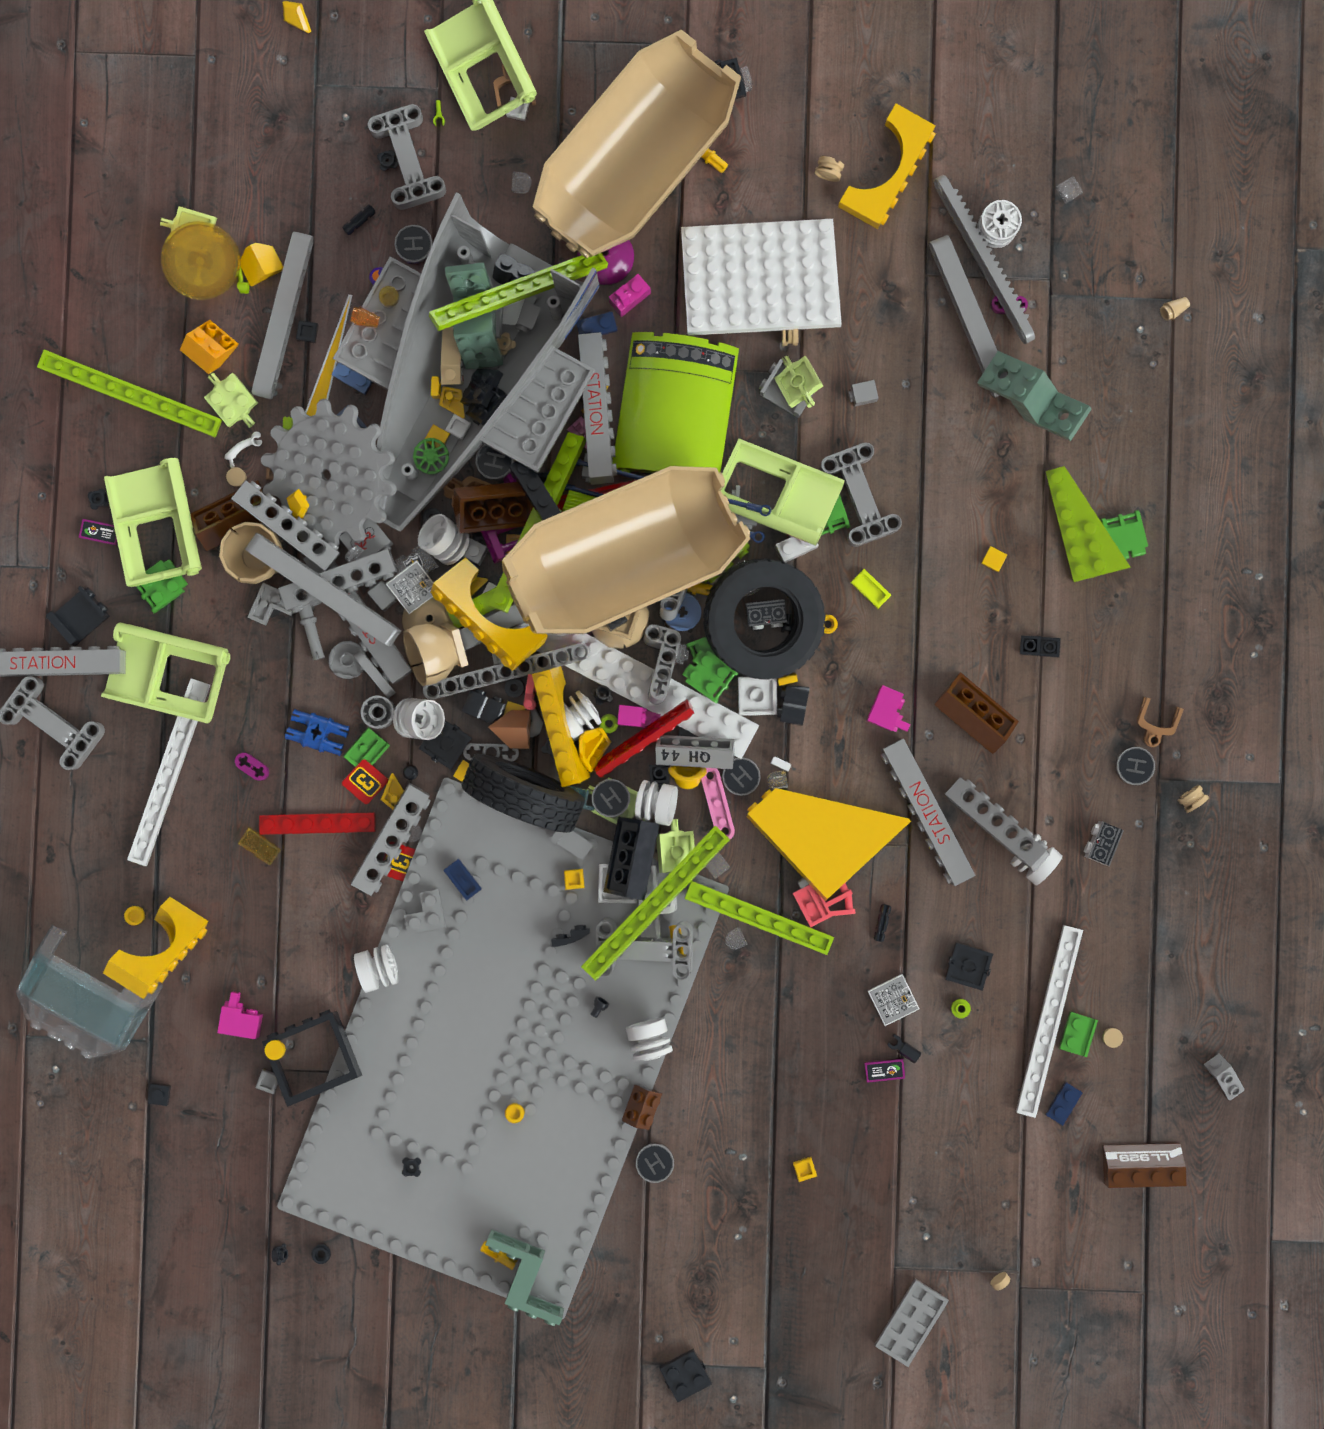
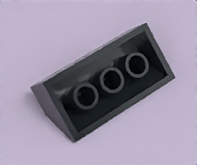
(631, 858)

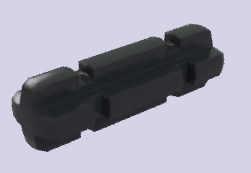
(358, 219)
(882, 922)

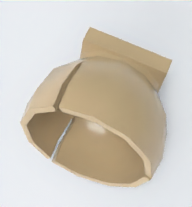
(238, 561)
(626, 634)
(437, 648)

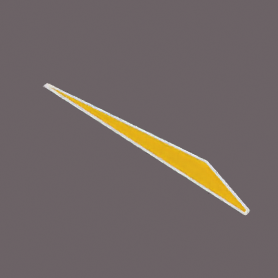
(324, 380)

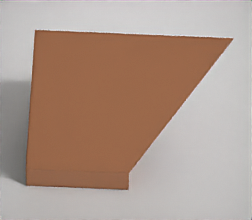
(514, 729)

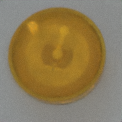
(200, 260)

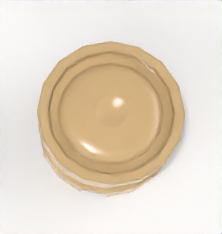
(829, 169)
(792, 337)
(1193, 798)

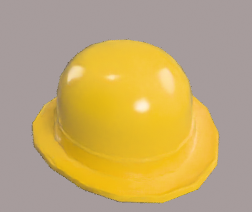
(687, 776)

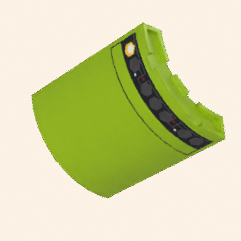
(674, 403)

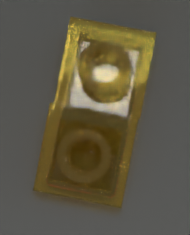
(259, 846)

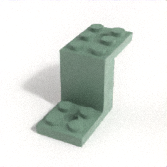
(476, 336)
(1034, 395)
(518, 1295)

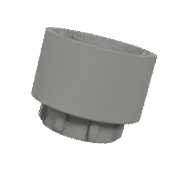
(370, 705)

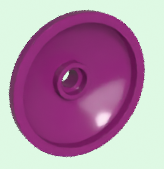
(619, 264)

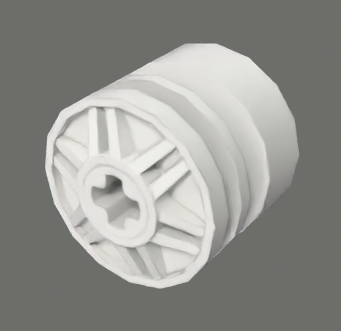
(995, 233)
(442, 540)
(580, 714)
(418, 718)
(652, 802)
(1044, 869)
(380, 967)
(649, 1039)

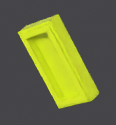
(870, 588)

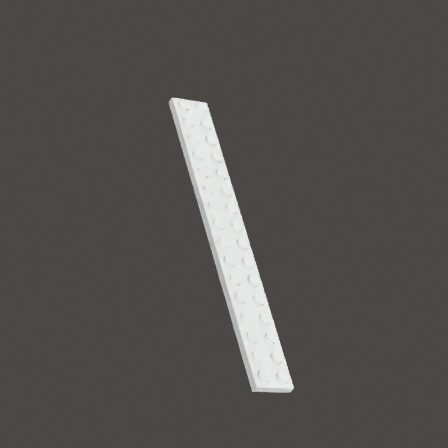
(633, 682)

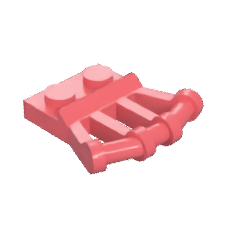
(816, 909)

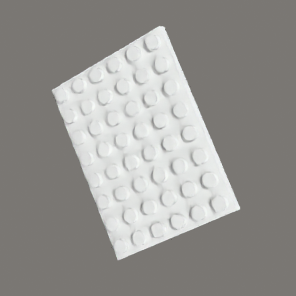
(760, 277)

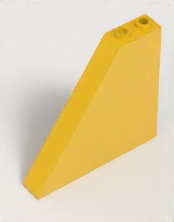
(822, 836)

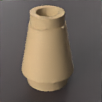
(1174, 308)

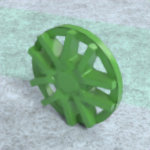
(431, 456)

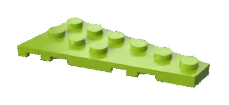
(1085, 538)

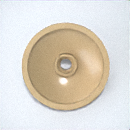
(419, 615)

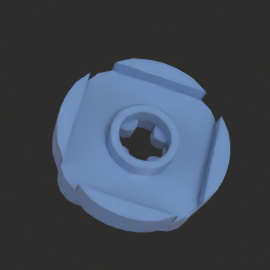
(687, 621)

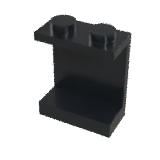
(79, 616)

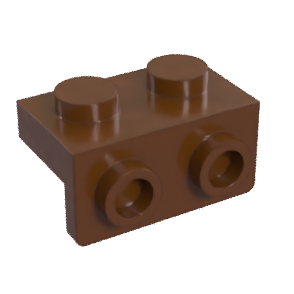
(641, 1107)

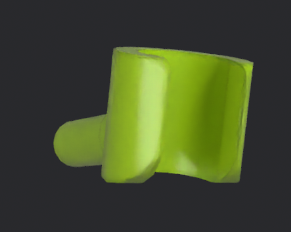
(438, 114)
(243, 287)

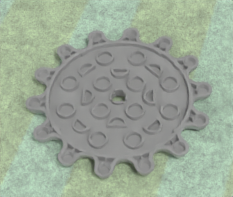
(354, 466)

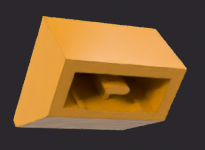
(208, 346)

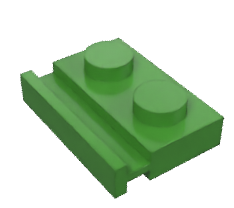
(368, 747)
(1078, 1034)

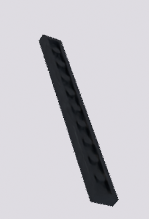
(543, 505)

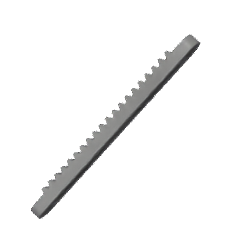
(984, 259)

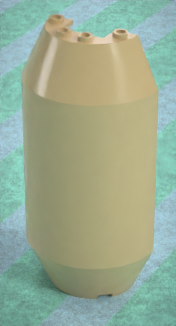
(635, 145)
(623, 551)

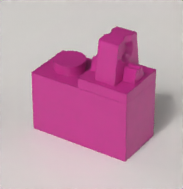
(629, 295)
(885, 712)
(636, 716)
(238, 1022)

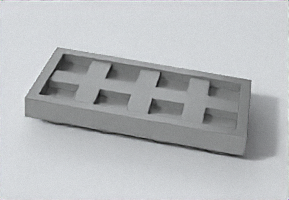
(911, 1322)

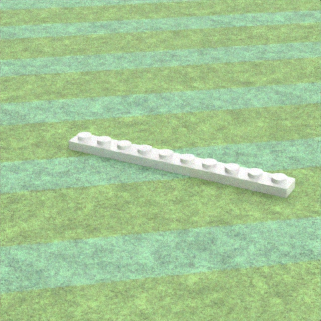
(166, 779)
(1049, 1021)

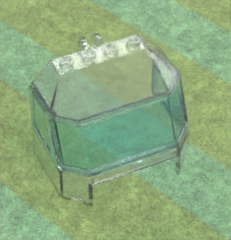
(78, 1005)

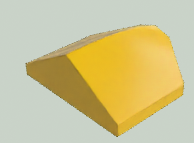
(260, 263)
(592, 747)

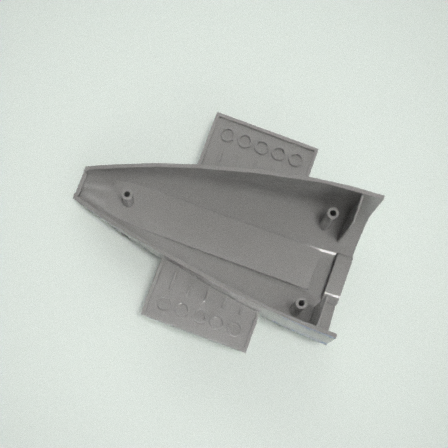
(407, 349)

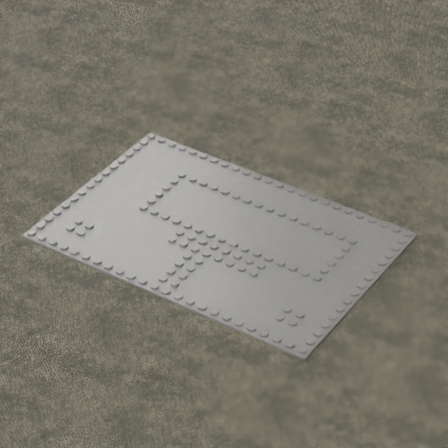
(482, 1024)

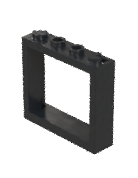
(344, 1044)

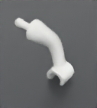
(231, 454)

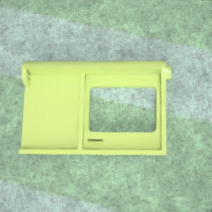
(468, 40)
(145, 498)
(804, 501)
(145, 666)

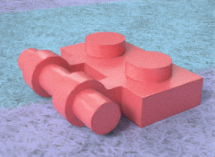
(530, 691)

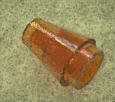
(364, 317)

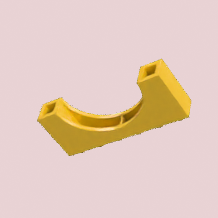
(874, 203)
(509, 645)
(549, 689)
(143, 973)

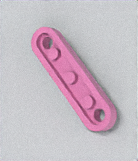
(717, 802)

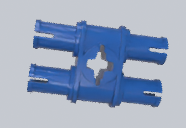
(325, 725)

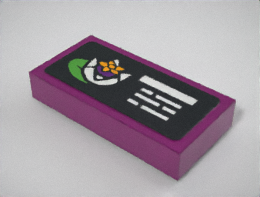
(98, 532)
(884, 1070)

